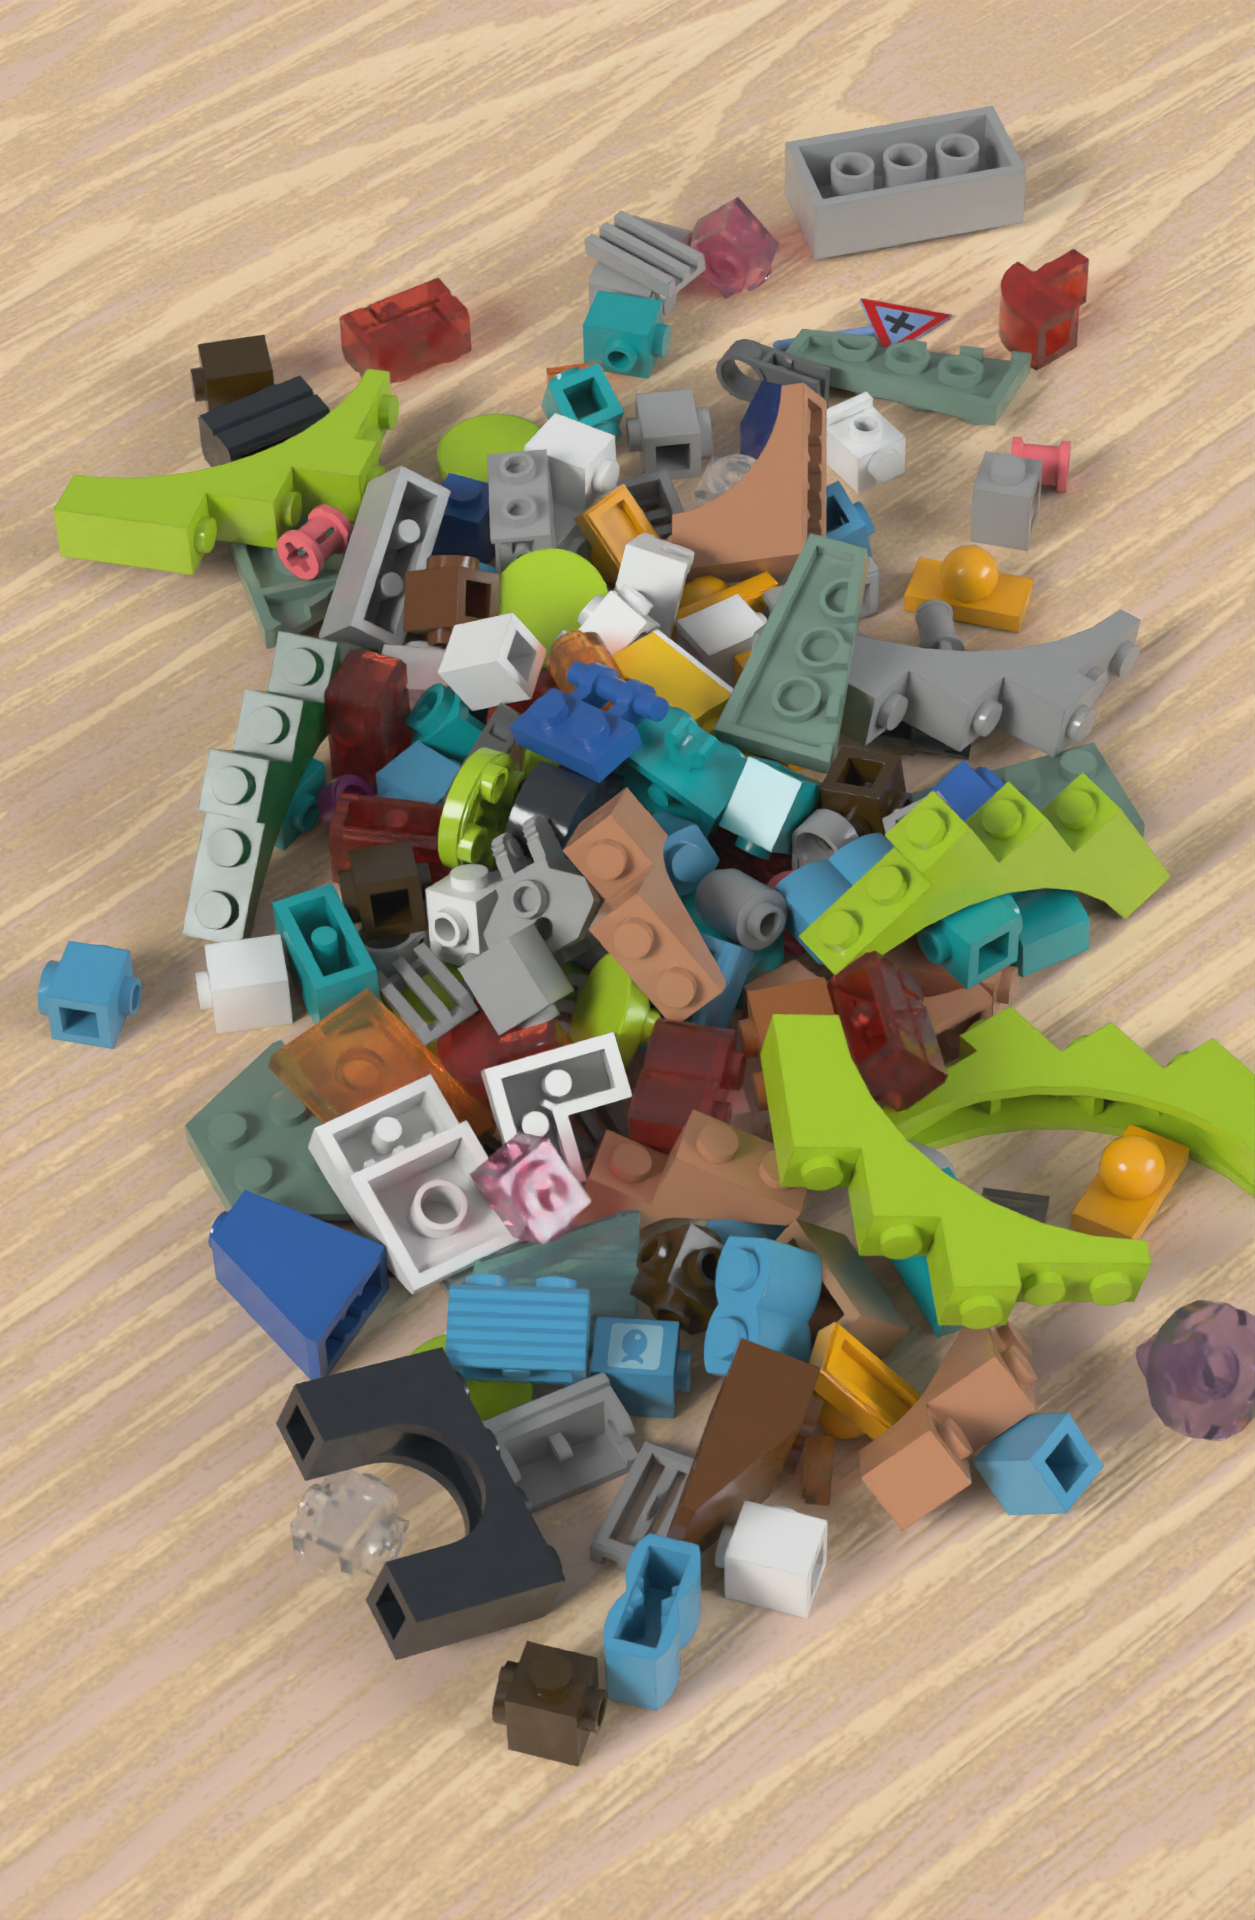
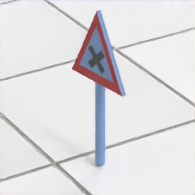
(889, 323)

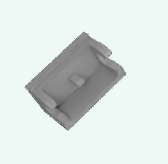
(565, 1441)

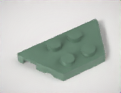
(278, 596)
(258, 1142)

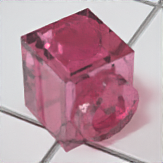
(734, 248)
(531, 1189)

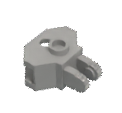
(544, 894)

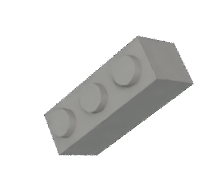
(389, 537)

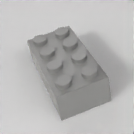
(904, 182)

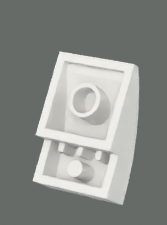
(408, 1183)

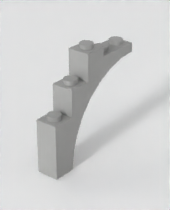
(956, 695)

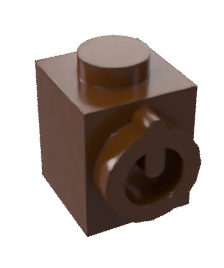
(448, 595)

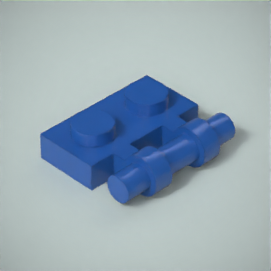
(578, 732)

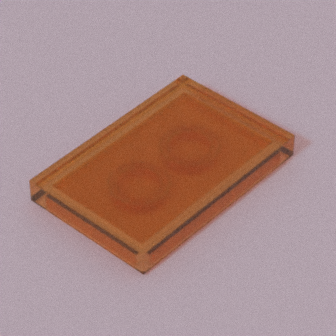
(364, 1056)

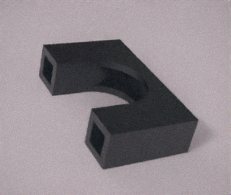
(423, 1417)

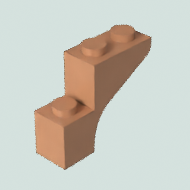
(642, 914)
(707, 1176)
(968, 1403)

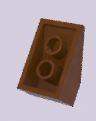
(749, 1438)

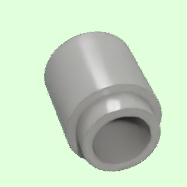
(741, 908)

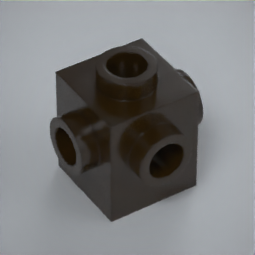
(864, 788)
(680, 1276)

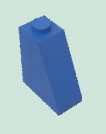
(298, 1278)

